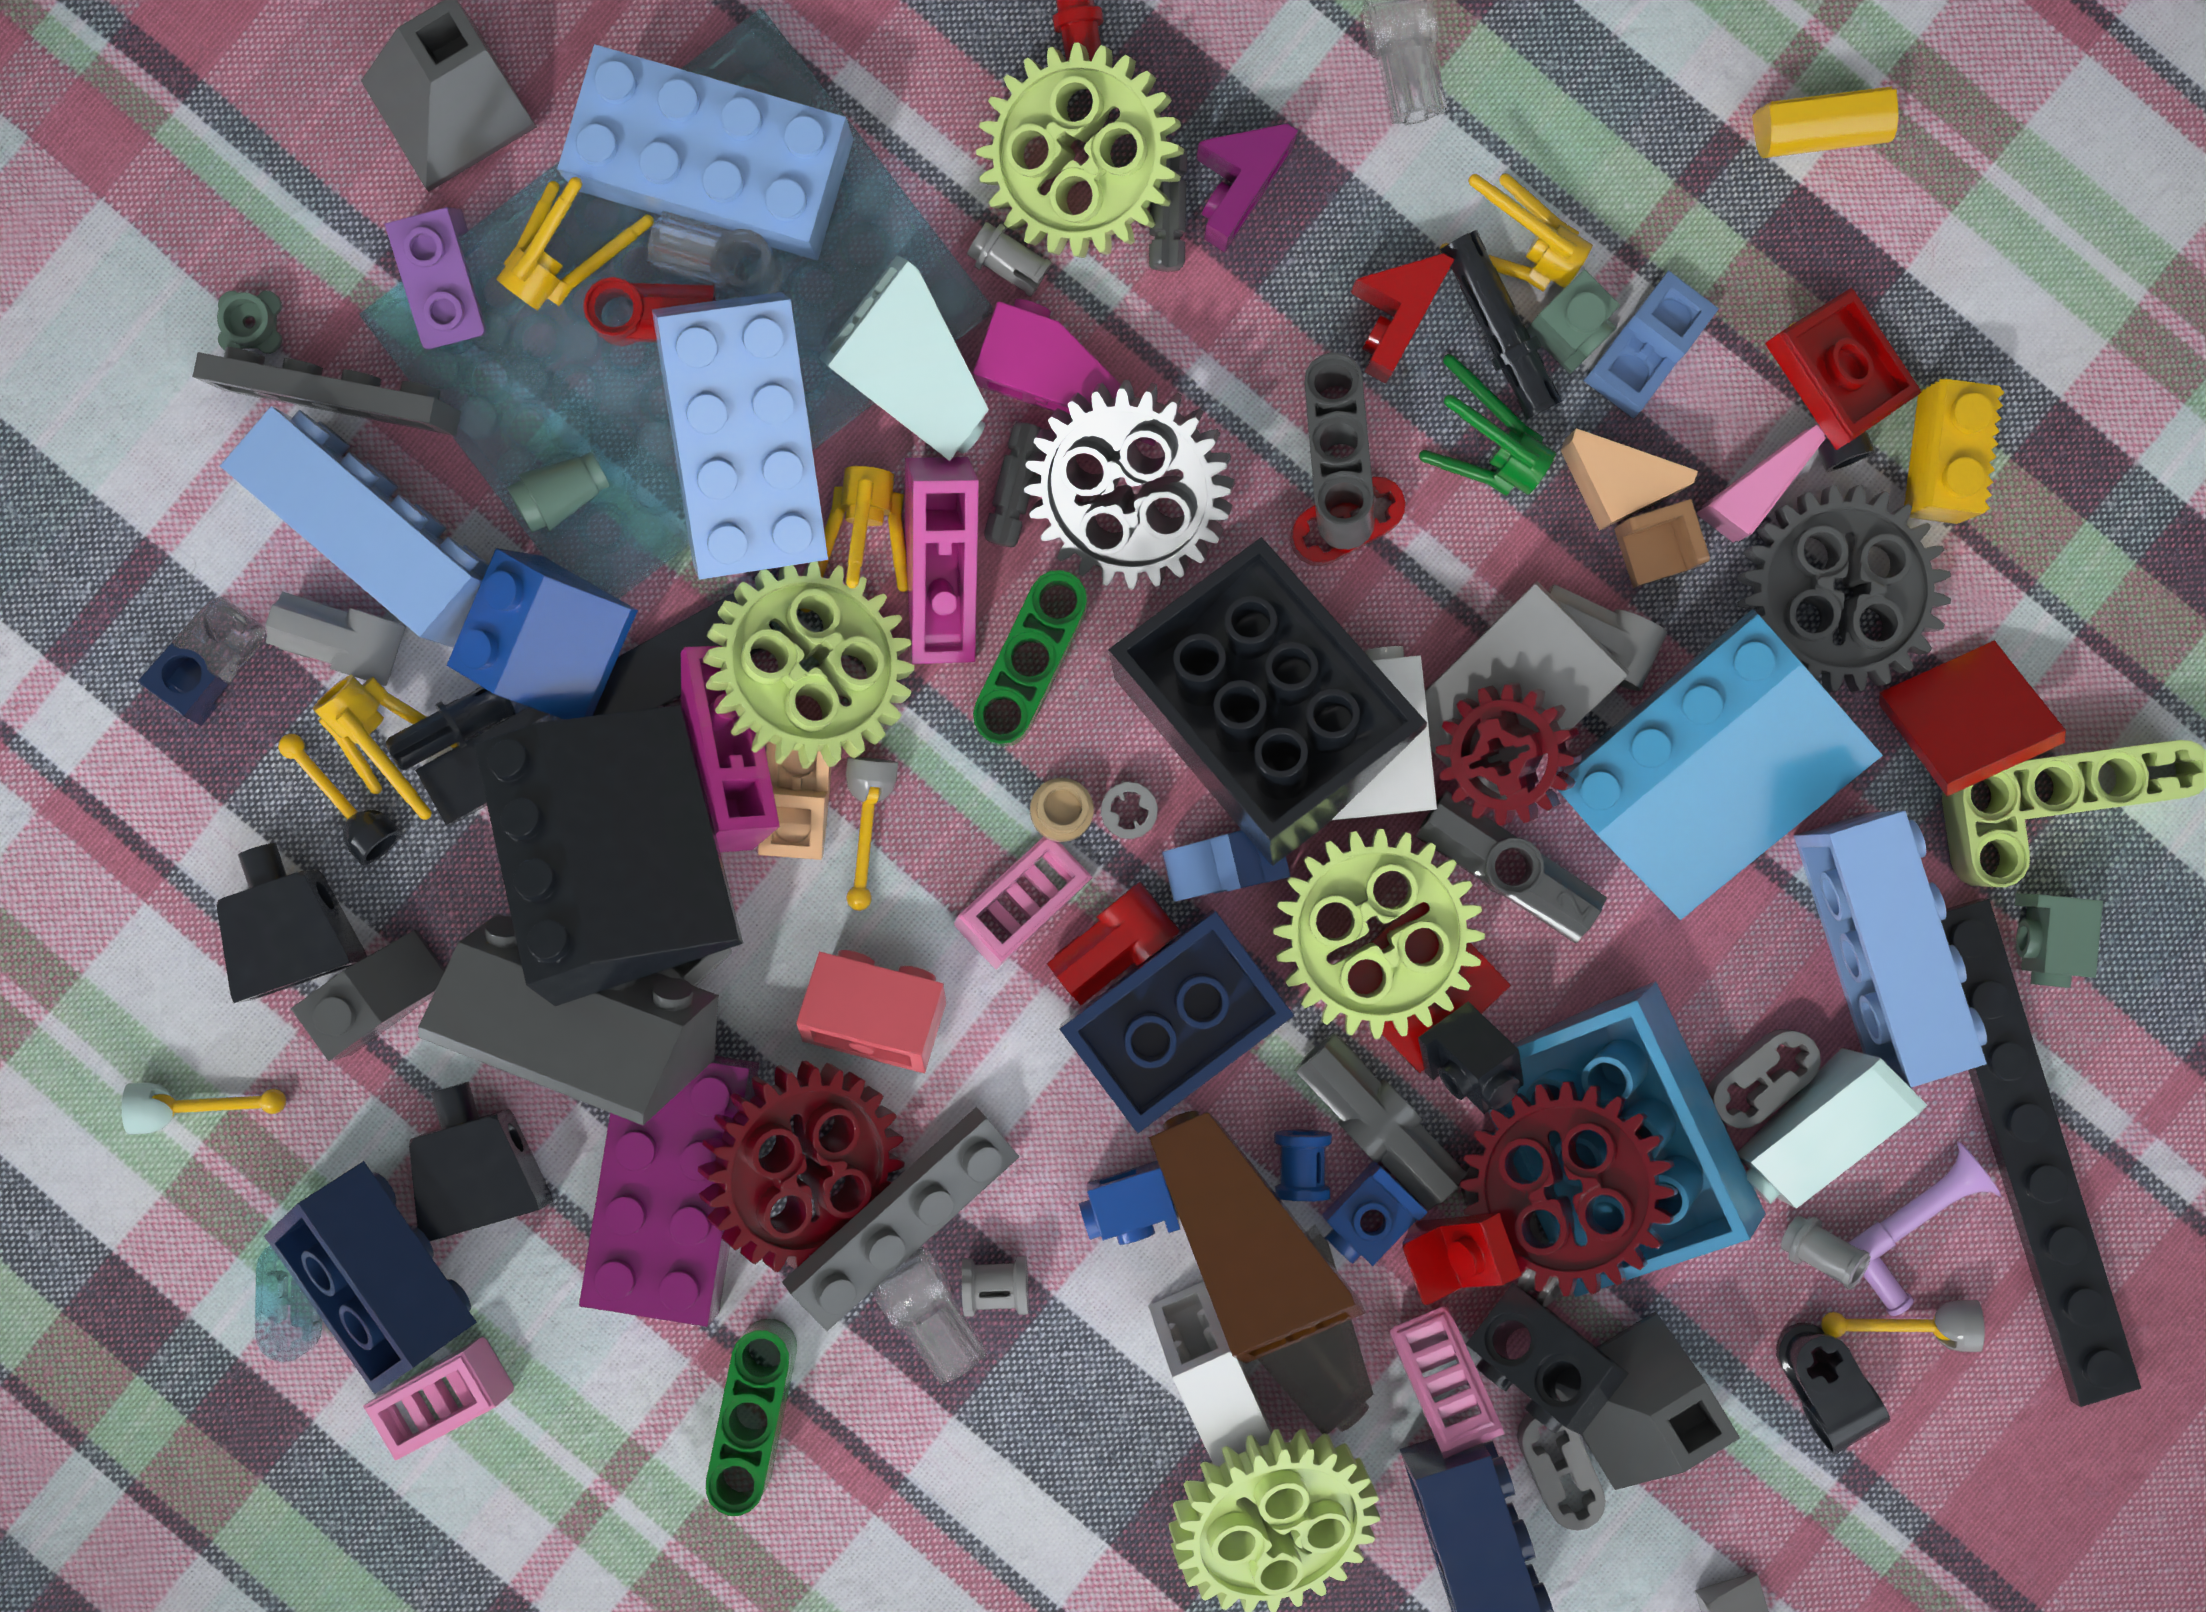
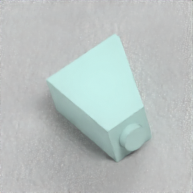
(908, 362)
(1828, 1127)

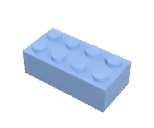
(706, 150)
(740, 434)
(357, 523)
(1892, 945)

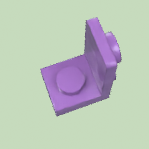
(436, 276)

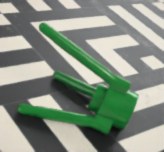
(1519, 452)

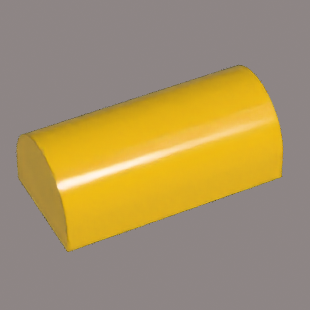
(1826, 122)

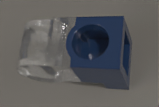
(204, 659)

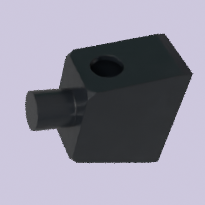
(282, 928)
(472, 1168)

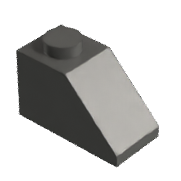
(370, 996)

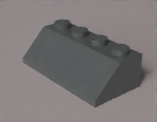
(610, 1049)

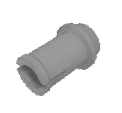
(1008, 258)
(1810, 1243)

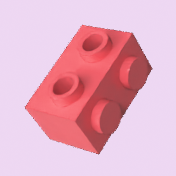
(872, 1010)

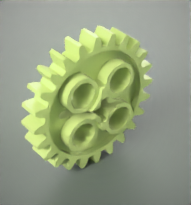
(1040, 109)
(768, 699)
(1405, 985)
(1239, 1521)

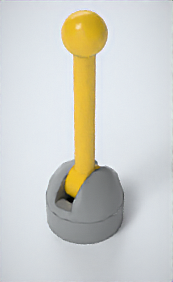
(870, 783)
(1955, 1325)

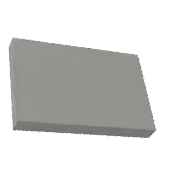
(1531, 646)

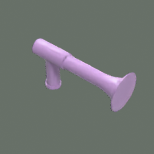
(1963, 1179)

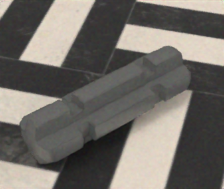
(1167, 249)
(1009, 497)

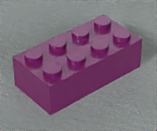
(649, 1227)

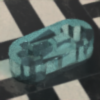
(272, 1308)

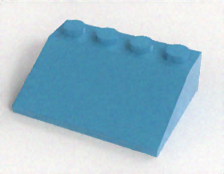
(1717, 765)
(1639, 1054)

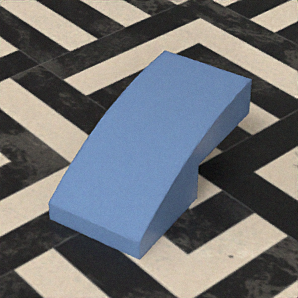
(1651, 344)

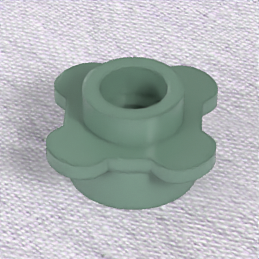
(236, 308)

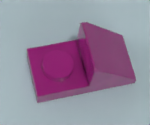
(1248, 162)

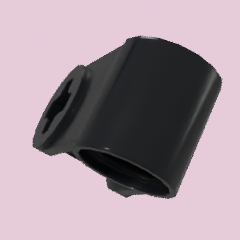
(1834, 1391)

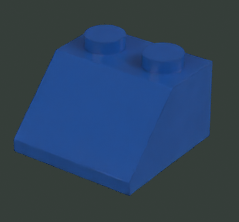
(541, 635)

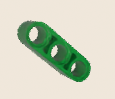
(1030, 627)
(744, 1446)

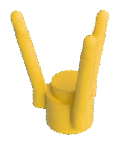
(1556, 248)
(532, 272)
(866, 499)
(351, 716)

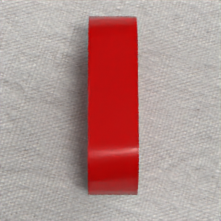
(1314, 555)

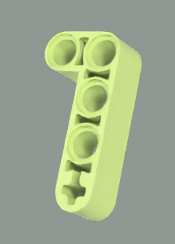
(2074, 791)

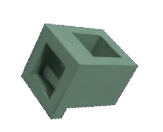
(1575, 321)
(2058, 938)

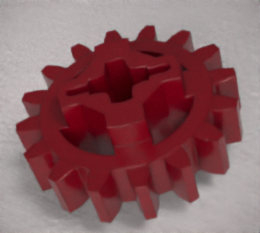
(1499, 730)

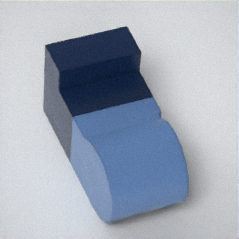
(1219, 866)

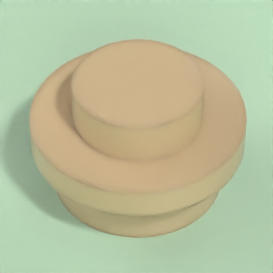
(1061, 809)

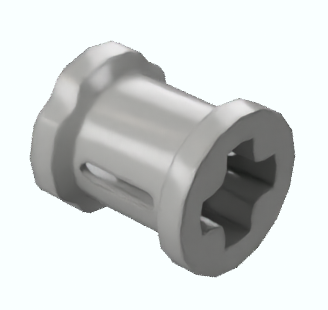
(995, 1286)

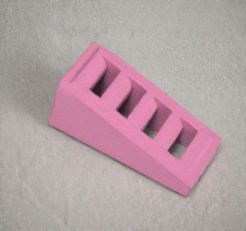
(1749, 499)
(983, 939)
(1429, 1343)
(475, 1378)

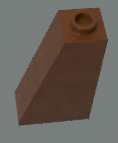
(1251, 1251)

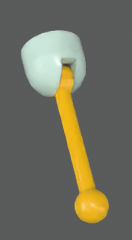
(151, 1106)

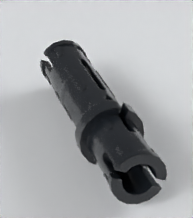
(1507, 336)

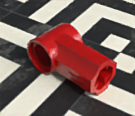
(644, 298)
(1123, 936)

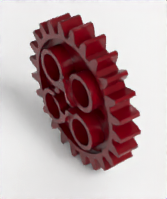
(1626, 1174)
(751, 1185)

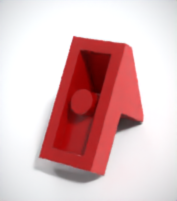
(1405, 295)
(1459, 1255)

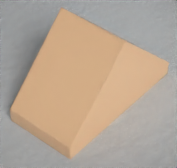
(1619, 478)

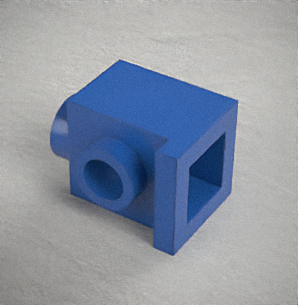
(1371, 1191)
(1129, 1205)

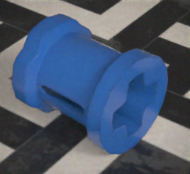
(1302, 1165)

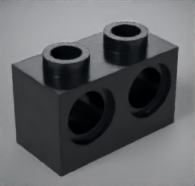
(1551, 1351)

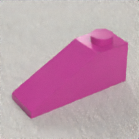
(1038, 360)
(941, 558)
(732, 774)

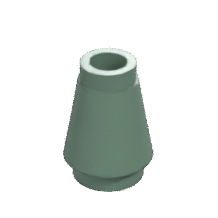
(557, 490)

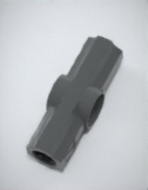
(1544, 890)
(1380, 1122)

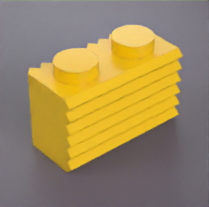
(1952, 450)

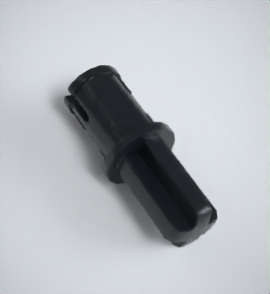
(448, 726)

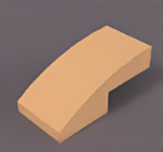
(801, 806)

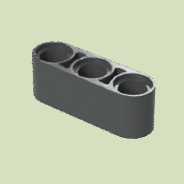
(1332, 424)

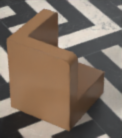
(1662, 543)

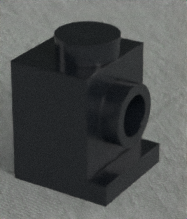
(1472, 1059)

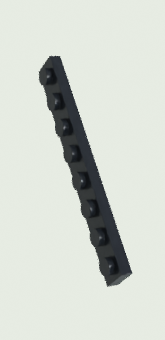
(2039, 1171)

